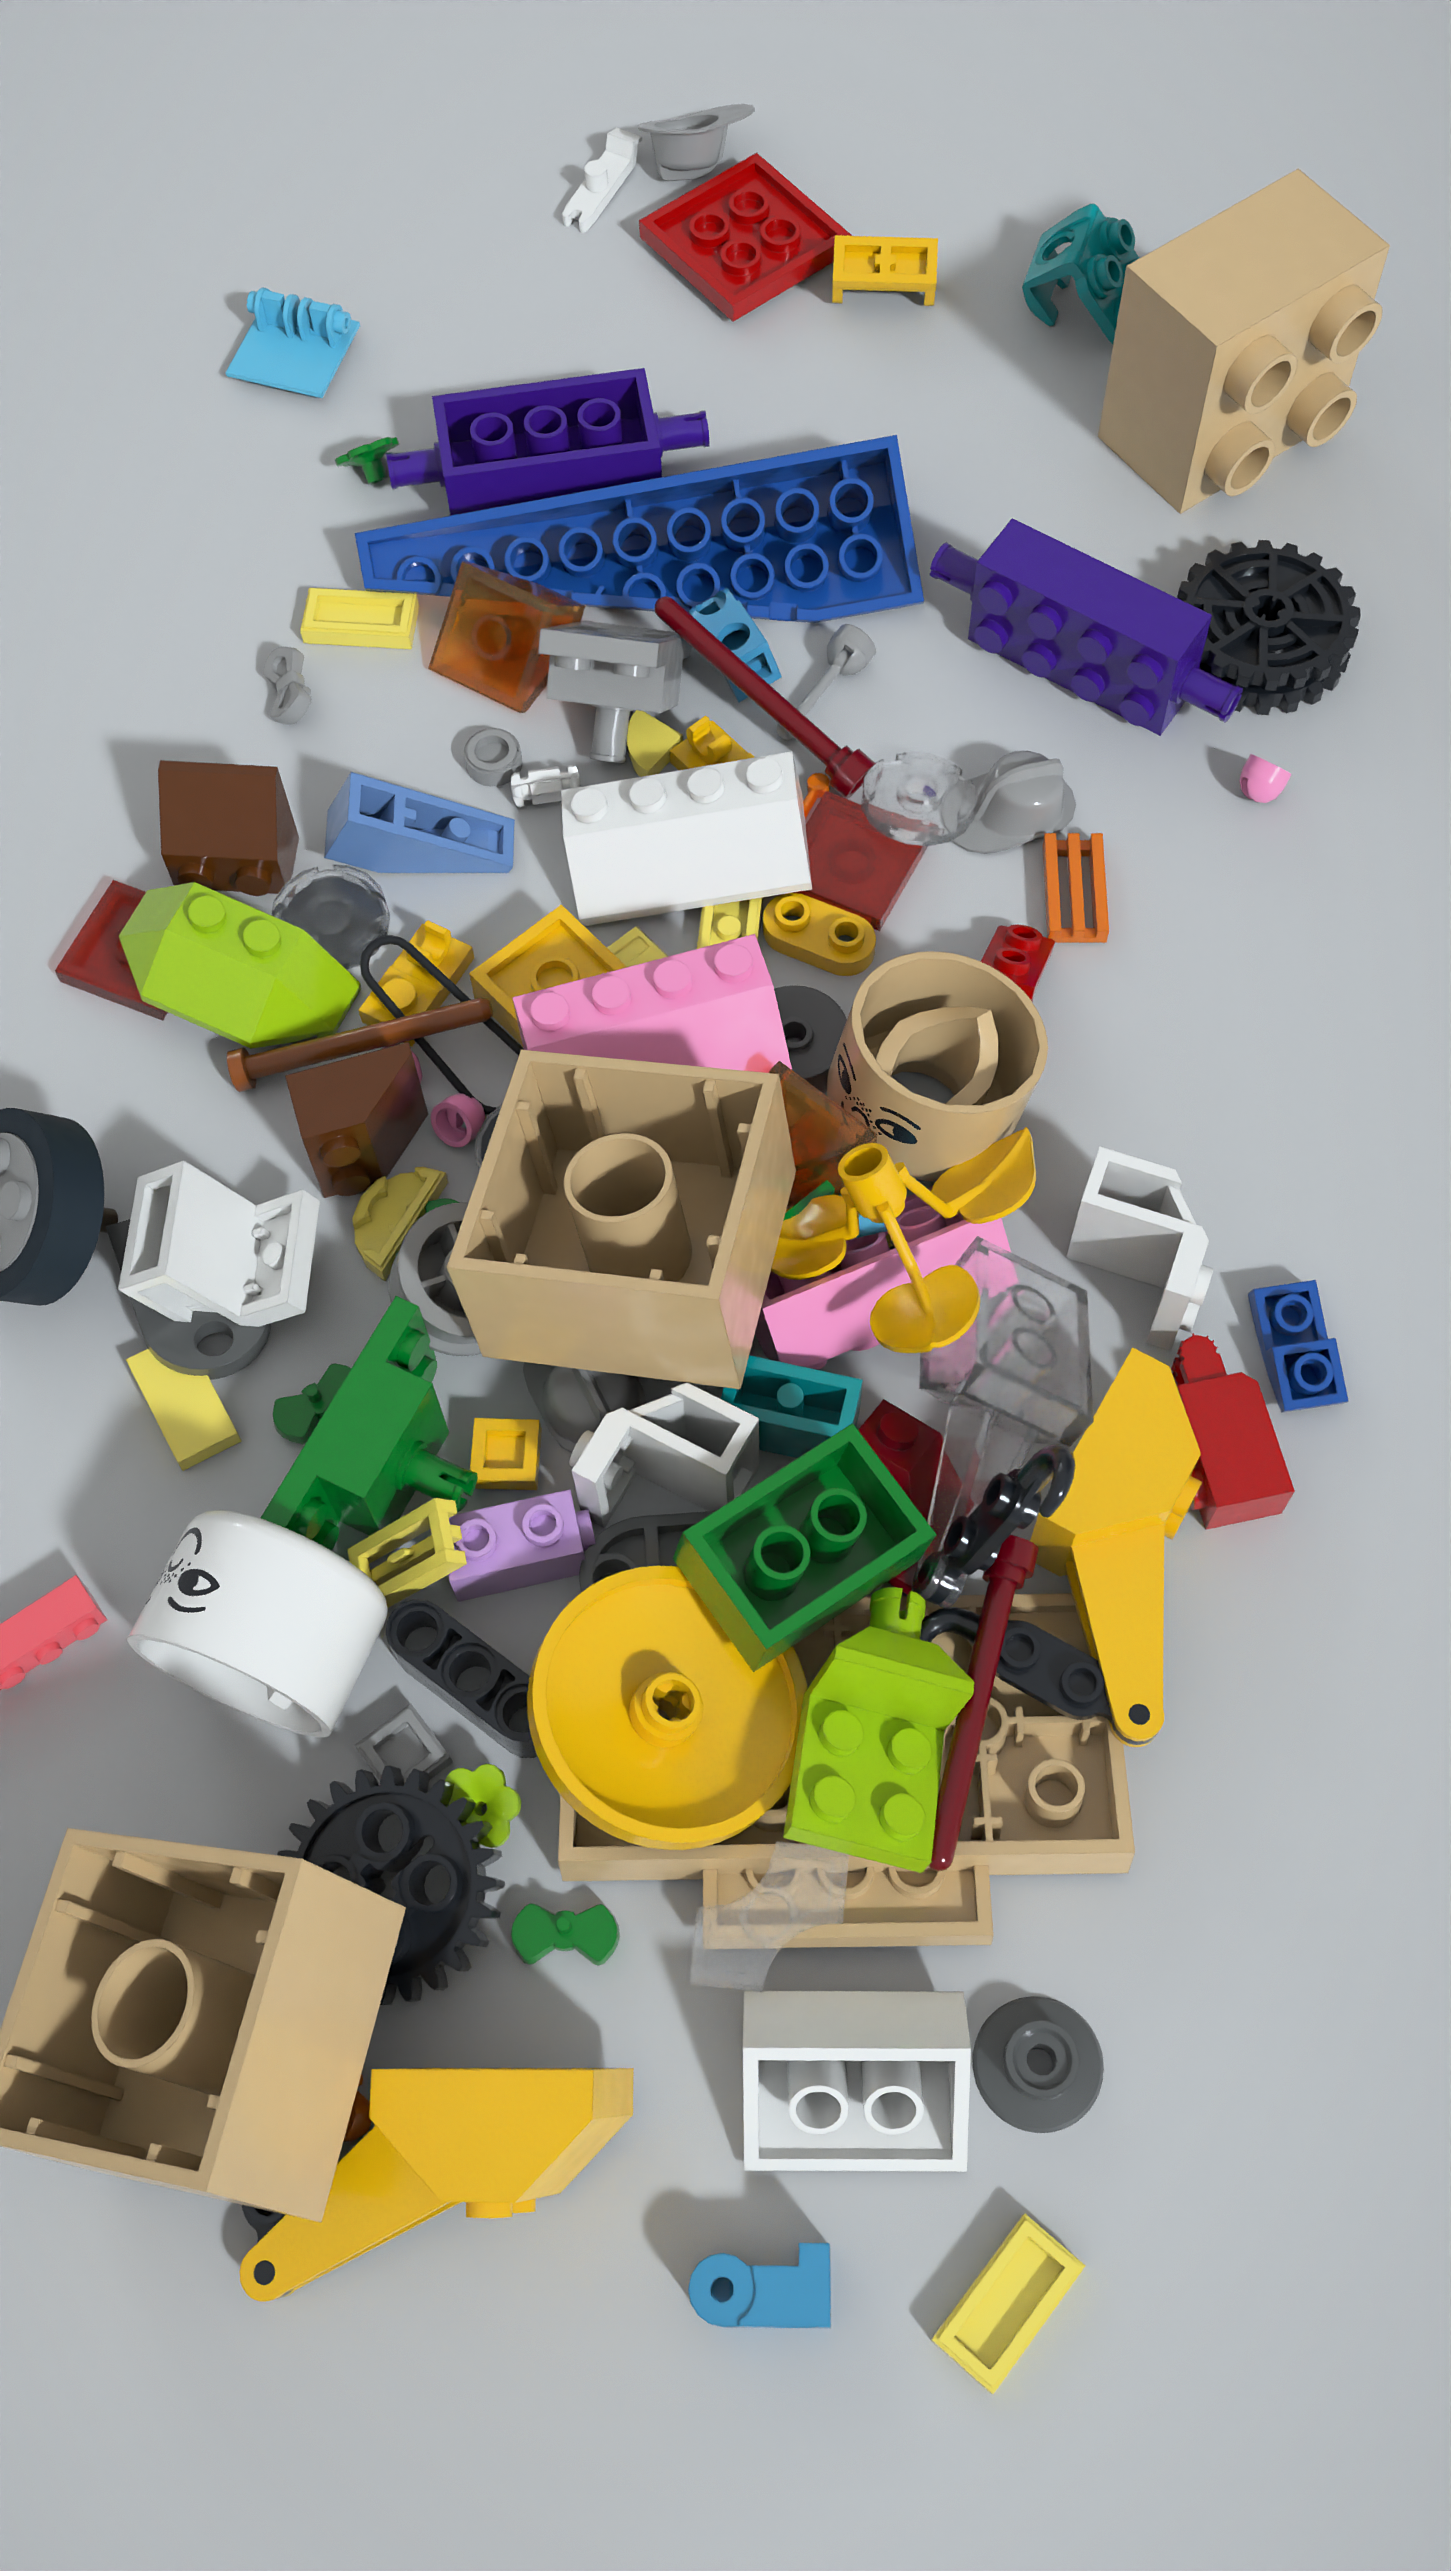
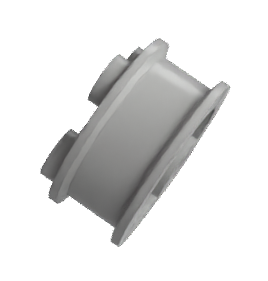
(423, 1279)

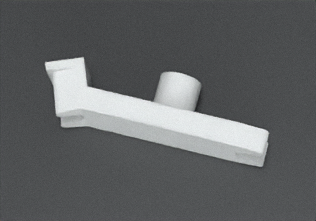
(602, 179)

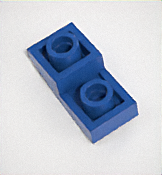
(1296, 1348)

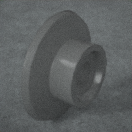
(814, 1020)
(1015, 2091)

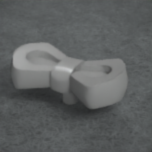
(293, 698)

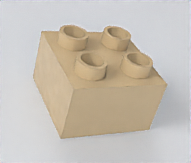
(1241, 341)
(626, 1217)
(195, 2018)

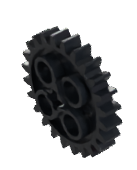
(349, 1838)

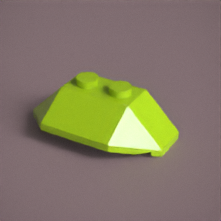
(234, 968)

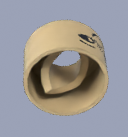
(950, 1023)

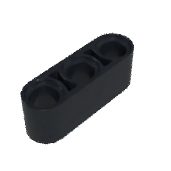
(451, 1655)

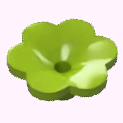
(487, 1787)

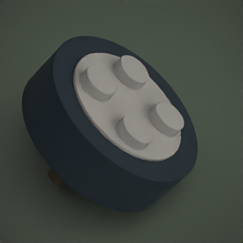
(47, 1205)

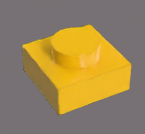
(506, 1453)

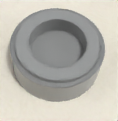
(492, 757)

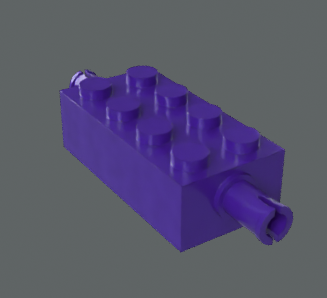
(546, 440)
(1087, 627)

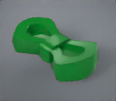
(299, 1414)
(590, 1932)

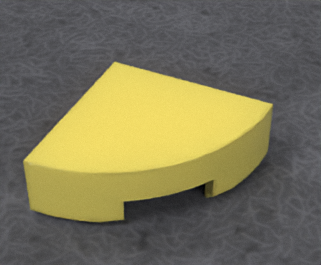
(650, 743)

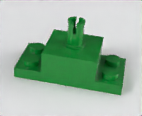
(374, 1441)

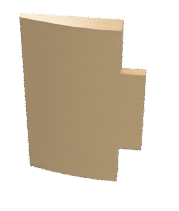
(1039, 1803)

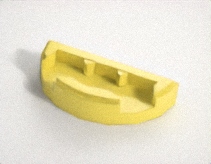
(390, 1211)

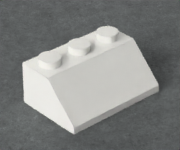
(855, 2081)

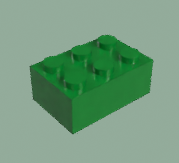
(802, 1546)

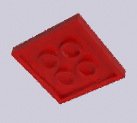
(743, 236)

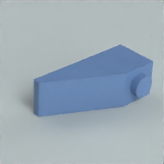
(414, 832)

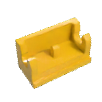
(885, 265)

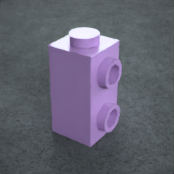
(520, 1544)

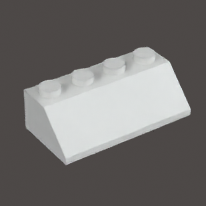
(686, 839)

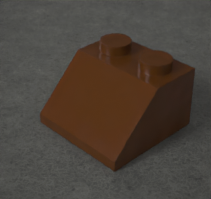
(226, 826)
(358, 1116)

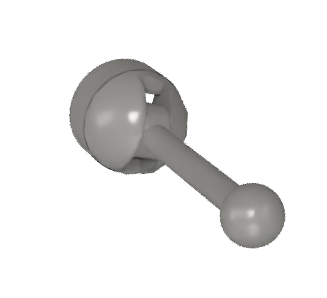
(847, 654)

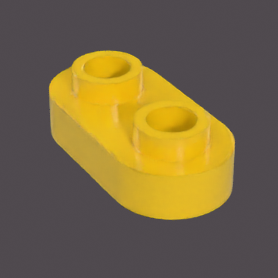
(816, 934)

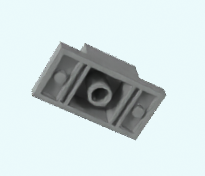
(616, 673)

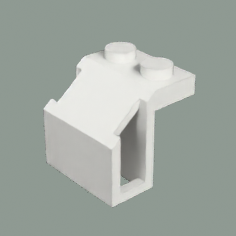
(1143, 1230)
(217, 1250)
(677, 1442)

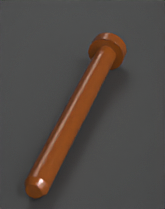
(246, 1068)

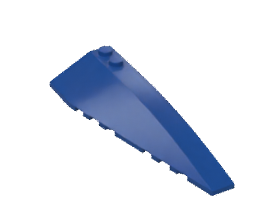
(784, 533)

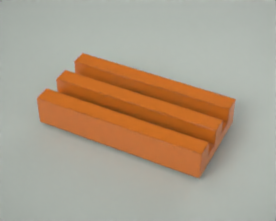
(1074, 849)

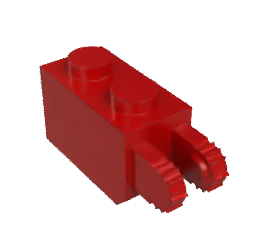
(1239, 1450)

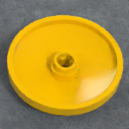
(596, 1728)

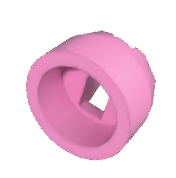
(1262, 779)
(451, 1114)

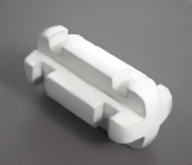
(543, 785)

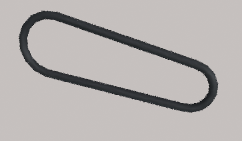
(449, 985)

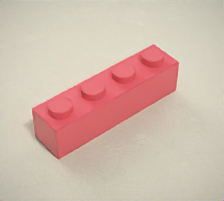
(45, 1629)

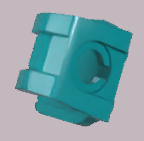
(1094, 260)

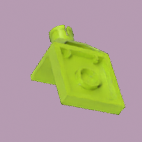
(876, 1740)

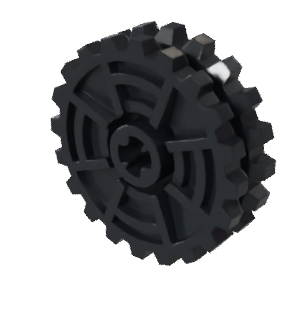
(1275, 623)

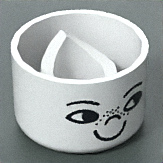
(261, 1621)

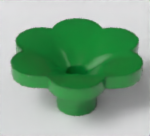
(369, 458)

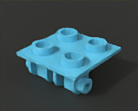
(293, 343)

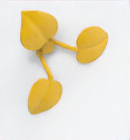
(946, 1301)

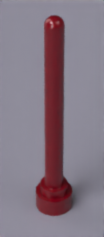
(843, 764)
(1008, 1572)

